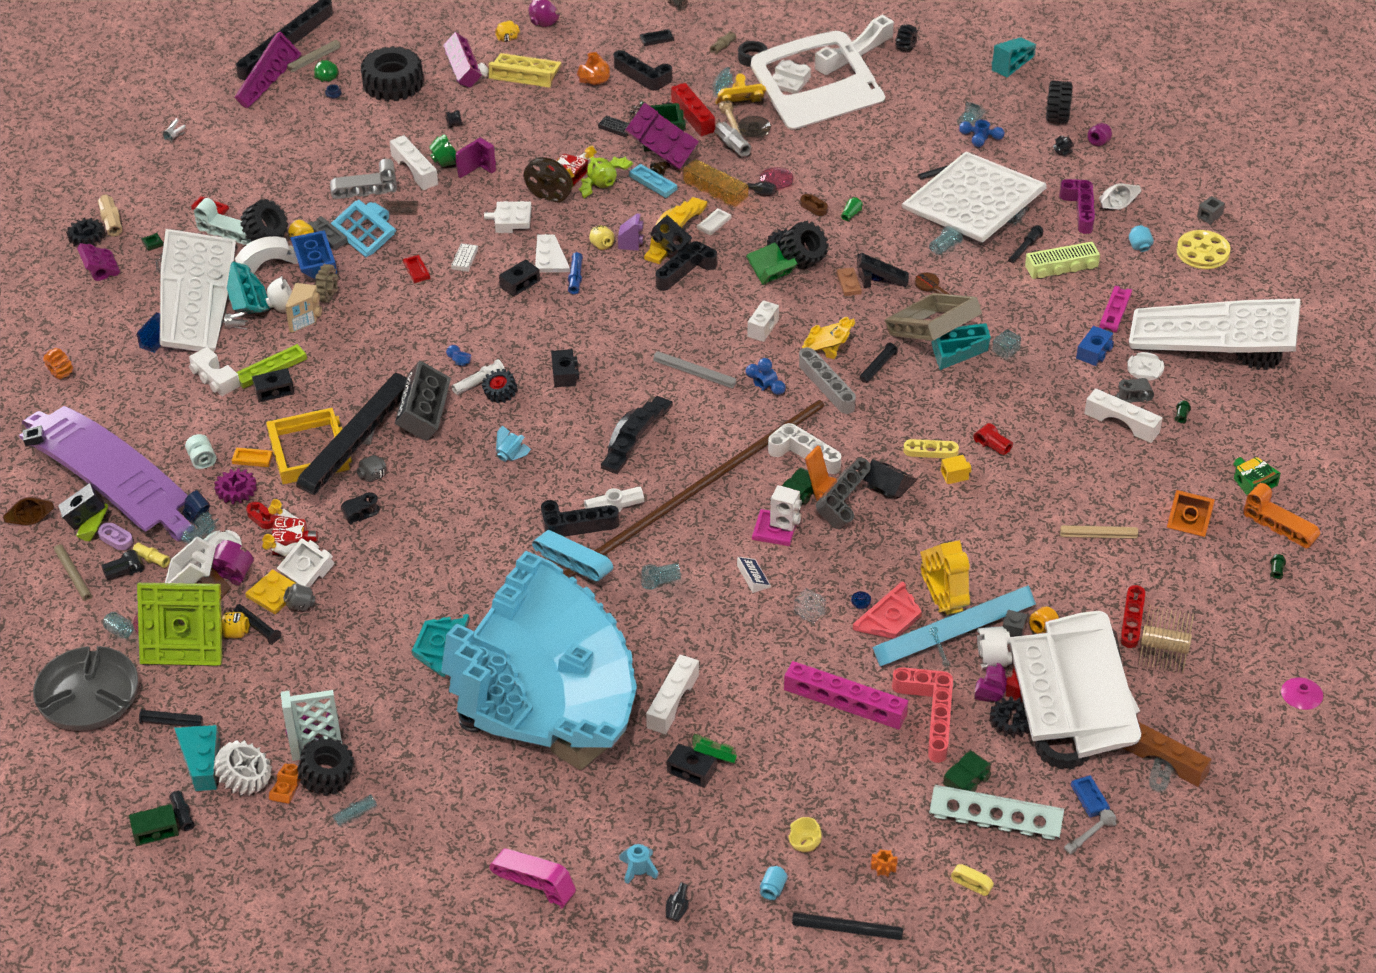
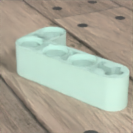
(215, 224)

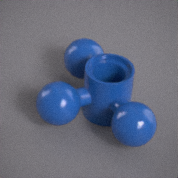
(981, 132)
(766, 377)

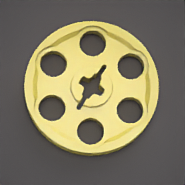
(1203, 249)

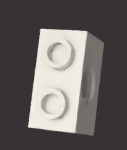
(763, 320)

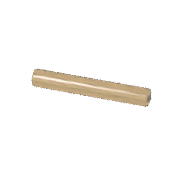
(1098, 531)

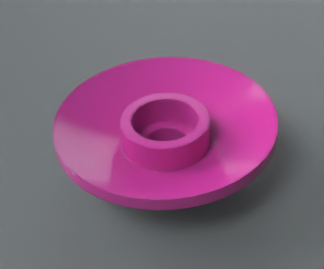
(1302, 699)

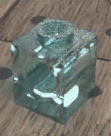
(1006, 344)

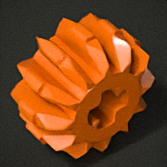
(58, 363)

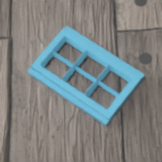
(367, 214)

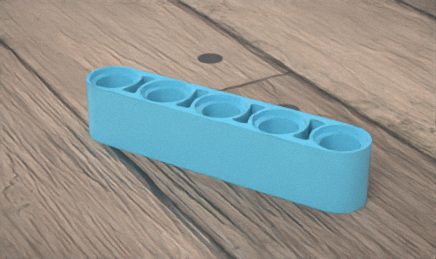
(573, 555)

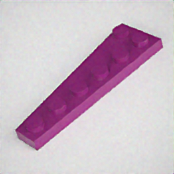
(267, 69)

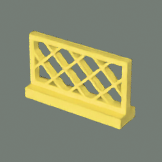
(513, 71)

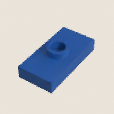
(1089, 795)

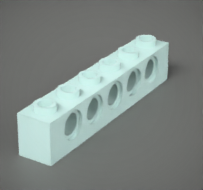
(943, 794)

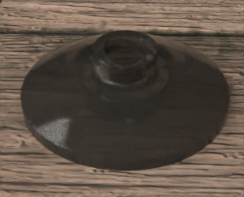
(754, 126)

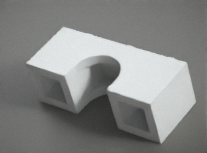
(207, 366)

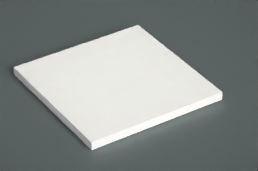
(974, 196)

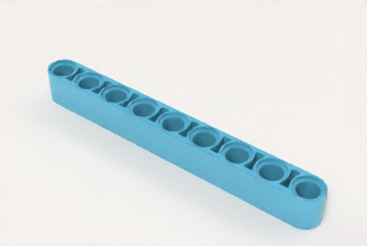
(953, 625)

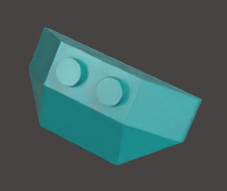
(246, 290)

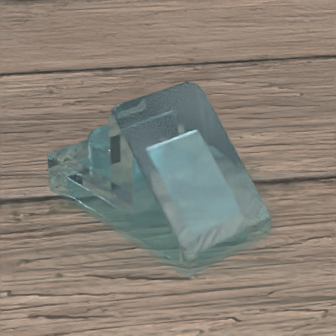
(972, 113)

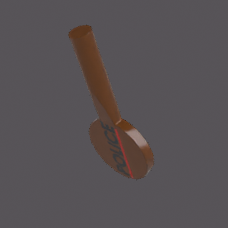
(929, 282)

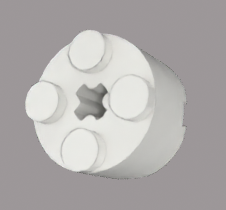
(993, 646)

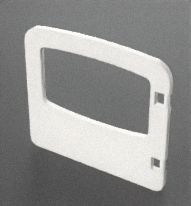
(823, 102)

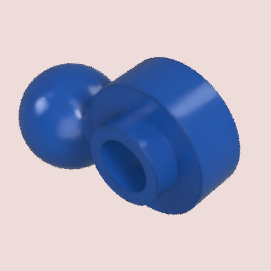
(460, 358)

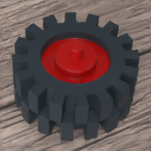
(499, 386)

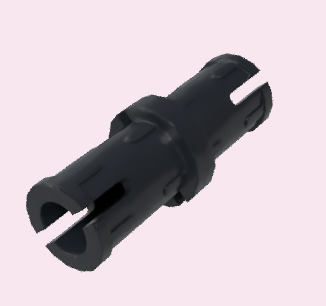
(181, 811)

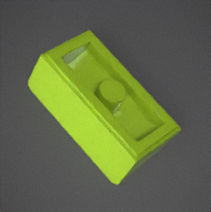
(89, 527)

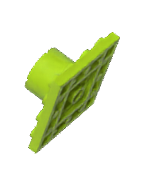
(179, 623)

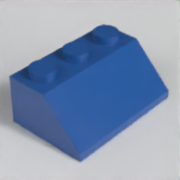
(312, 252)

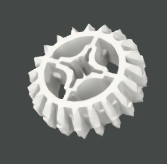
(242, 767)

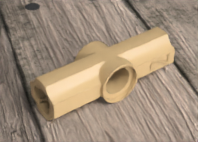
(110, 215)

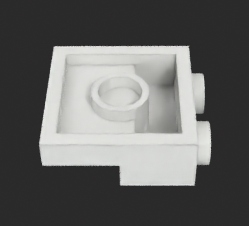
(791, 76)
(306, 563)

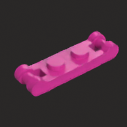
(1115, 309)

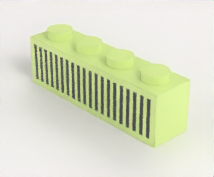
(1062, 260)

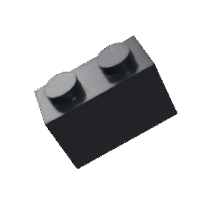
(888, 478)

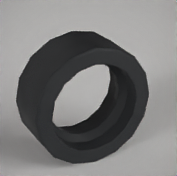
(749, 46)

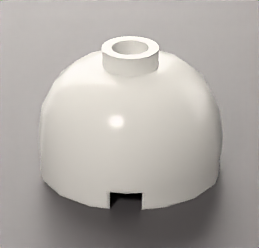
(278, 294)

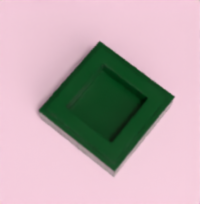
(152, 242)

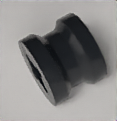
(453, 118)

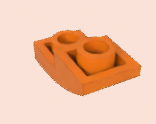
(286, 784)

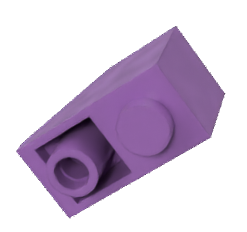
(630, 234)

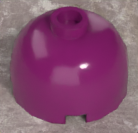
(542, 13)

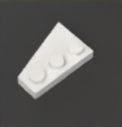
(549, 255)

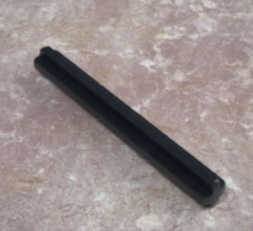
(847, 926)

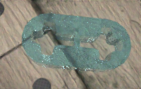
(1156, 772)

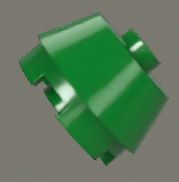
(442, 151)

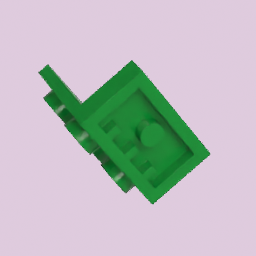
(770, 263)

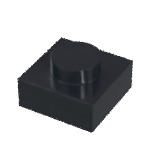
(33, 435)

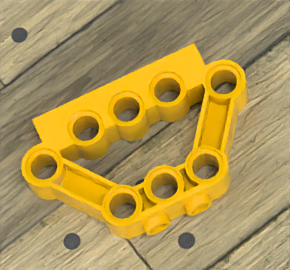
(947, 576)

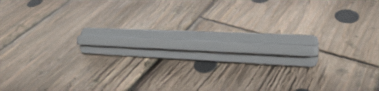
(694, 369)

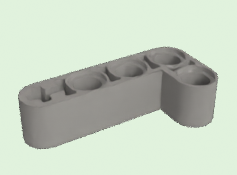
(366, 184)

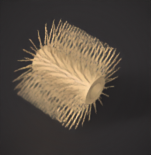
(1167, 639)

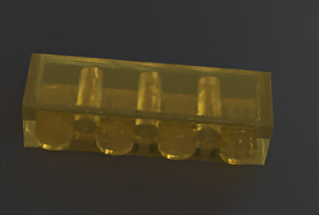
(715, 182)

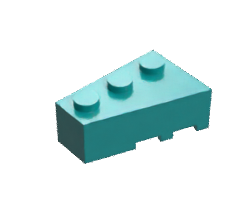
(961, 344)

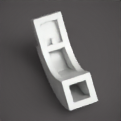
(264, 249)

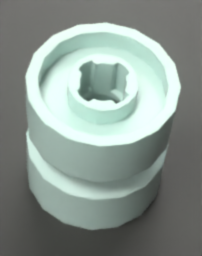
(200, 451)

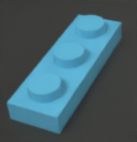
(653, 180)

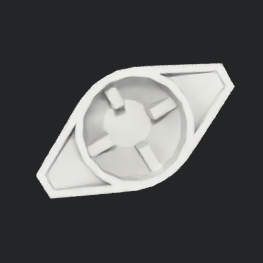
(1119, 196)

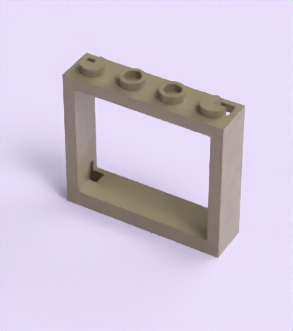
(910, 321)

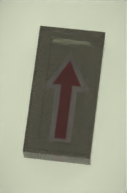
(401, 207)

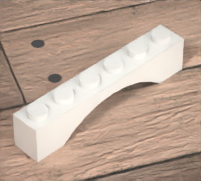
(876, 33)

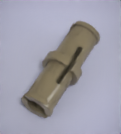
(723, 42)

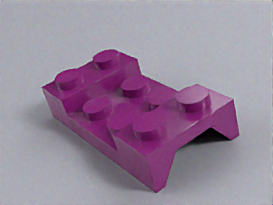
(661, 136)

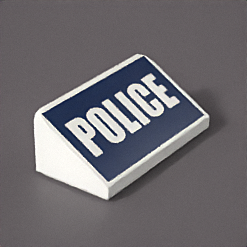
(753, 574)

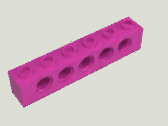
(845, 695)

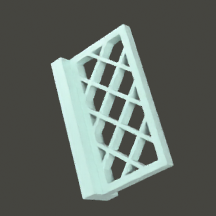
(294, 712)

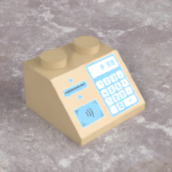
(303, 306)

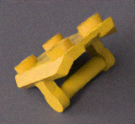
(741, 92)
(829, 337)

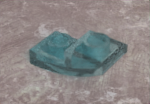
(722, 81)

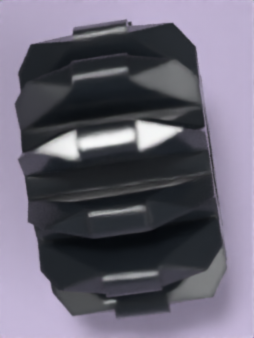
(906, 37)

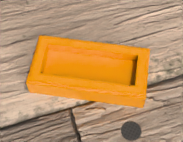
(252, 457)

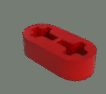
(258, 517)

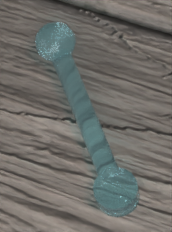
(933, 631)

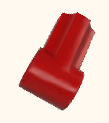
(989, 436)

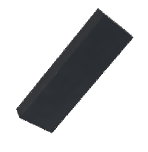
(883, 269)

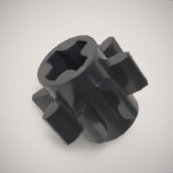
(1063, 145)

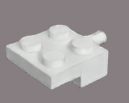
(510, 216)

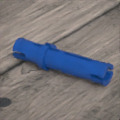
(575, 277)

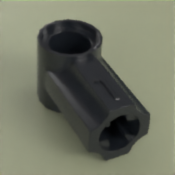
(128, 564)

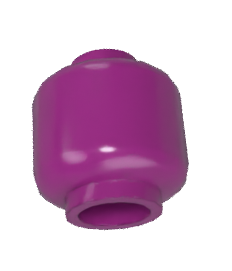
(1099, 134)

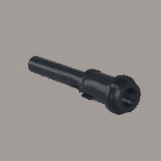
(1036, 232)

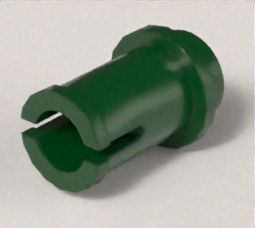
(1183, 409)
(1278, 562)

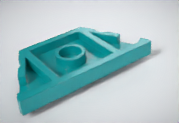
(431, 641)

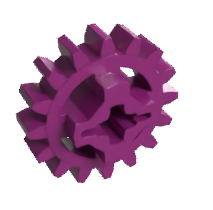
(235, 486)

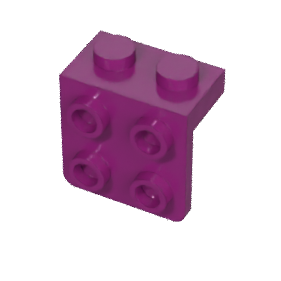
(476, 155)

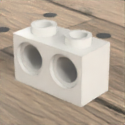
(785, 508)

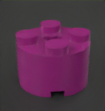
(231, 561)

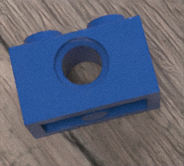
(1095, 345)

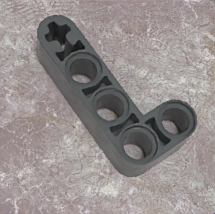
(832, 504)

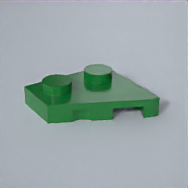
(714, 749)

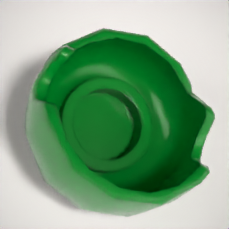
(326, 71)

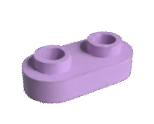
(118, 537)

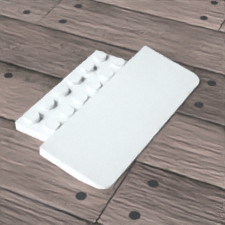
(1076, 684)

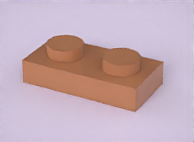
(848, 281)

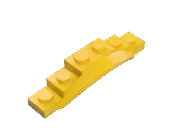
(680, 215)

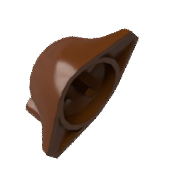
(28, 511)

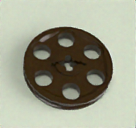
(546, 174)

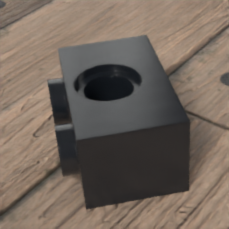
(519, 278)
(564, 368)
(273, 385)
(81, 506)
(691, 765)

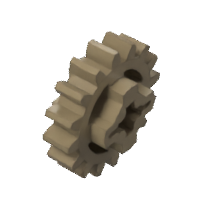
(326, 282)

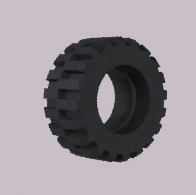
(392, 73)

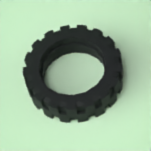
(1058, 759)

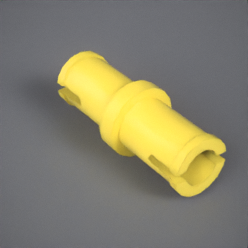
(152, 555)

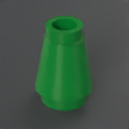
(851, 209)

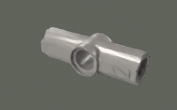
(733, 139)

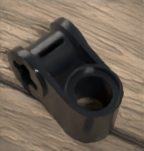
(359, 508)

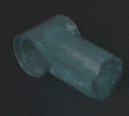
(947, 238)
(653, 575)

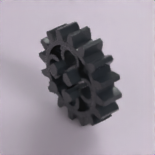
(1002, 713)

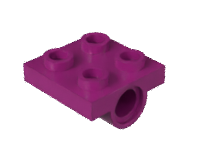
(98, 261)

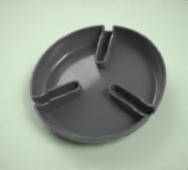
(86, 688)

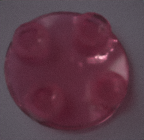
(778, 176)

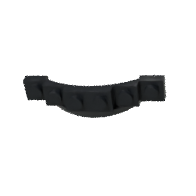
(629, 431)

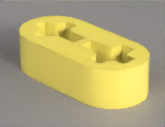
(972, 879)

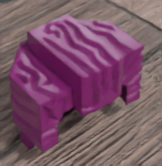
(993, 685)

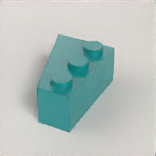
(1012, 55)
(199, 749)

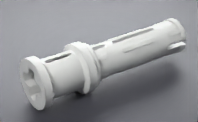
(477, 378)

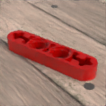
(1130, 616)

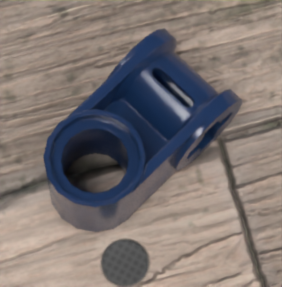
(194, 506)

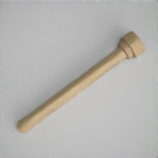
(726, 107)

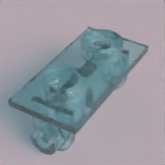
(204, 524)

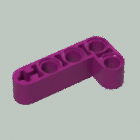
(1083, 194)

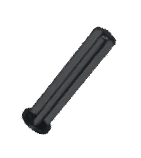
(890, 350)
(259, 625)
(170, 718)

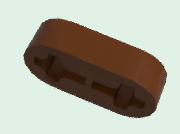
(814, 204)

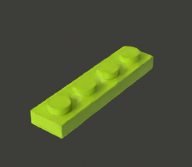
(281, 360)

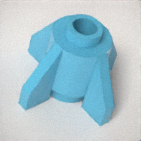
(510, 446)
(638, 862)

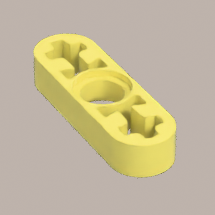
(945, 445)

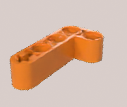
(1279, 519)

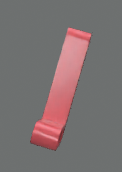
(939, 687)

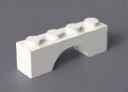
(423, 171)
(1142, 422)
(664, 707)

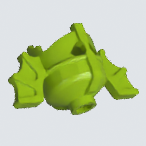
(603, 174)

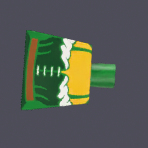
(1253, 472)

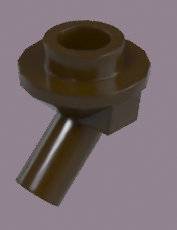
(660, 167)

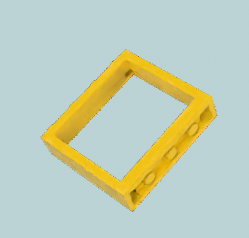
(295, 424)

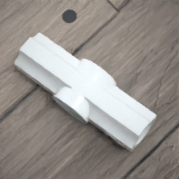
(617, 498)

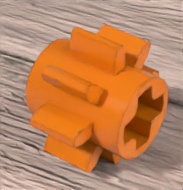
(884, 862)

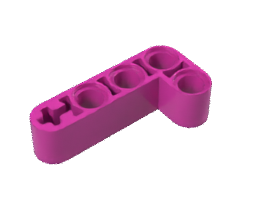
(535, 873)

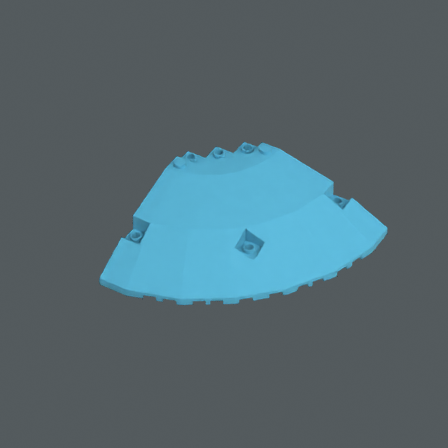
(543, 662)

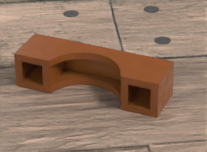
(1187, 762)

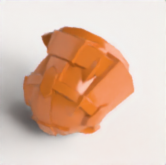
(594, 71)

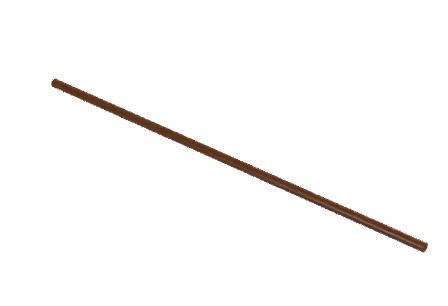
(698, 486)

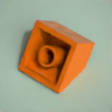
(1191, 513)

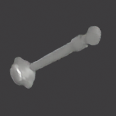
(1107, 818)

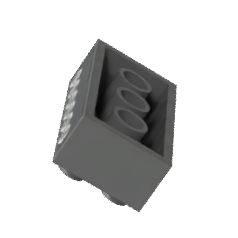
(423, 400)

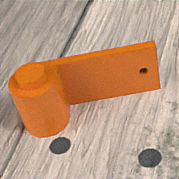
(818, 472)

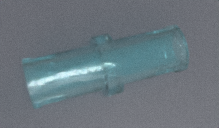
(354, 810)

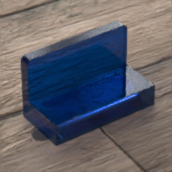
(149, 334)

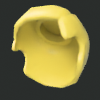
(805, 829)

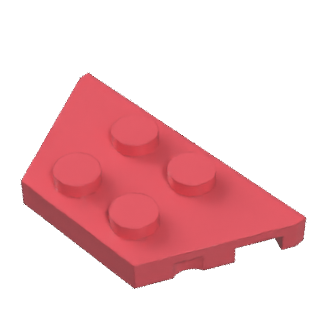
(890, 615)

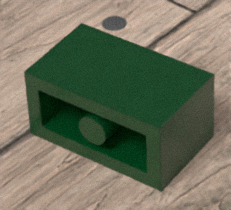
(153, 825)

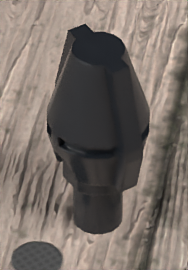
(762, 188)
(677, 904)

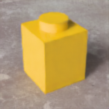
(955, 469)

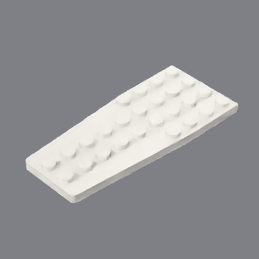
(193, 289)
(1219, 326)

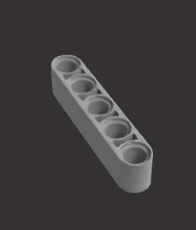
(827, 380)

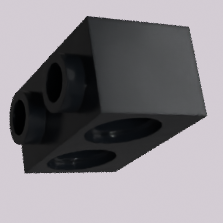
(674, 233)

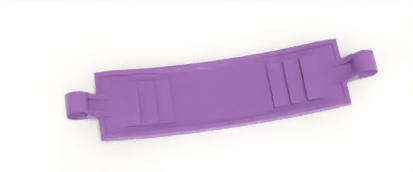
(112, 469)

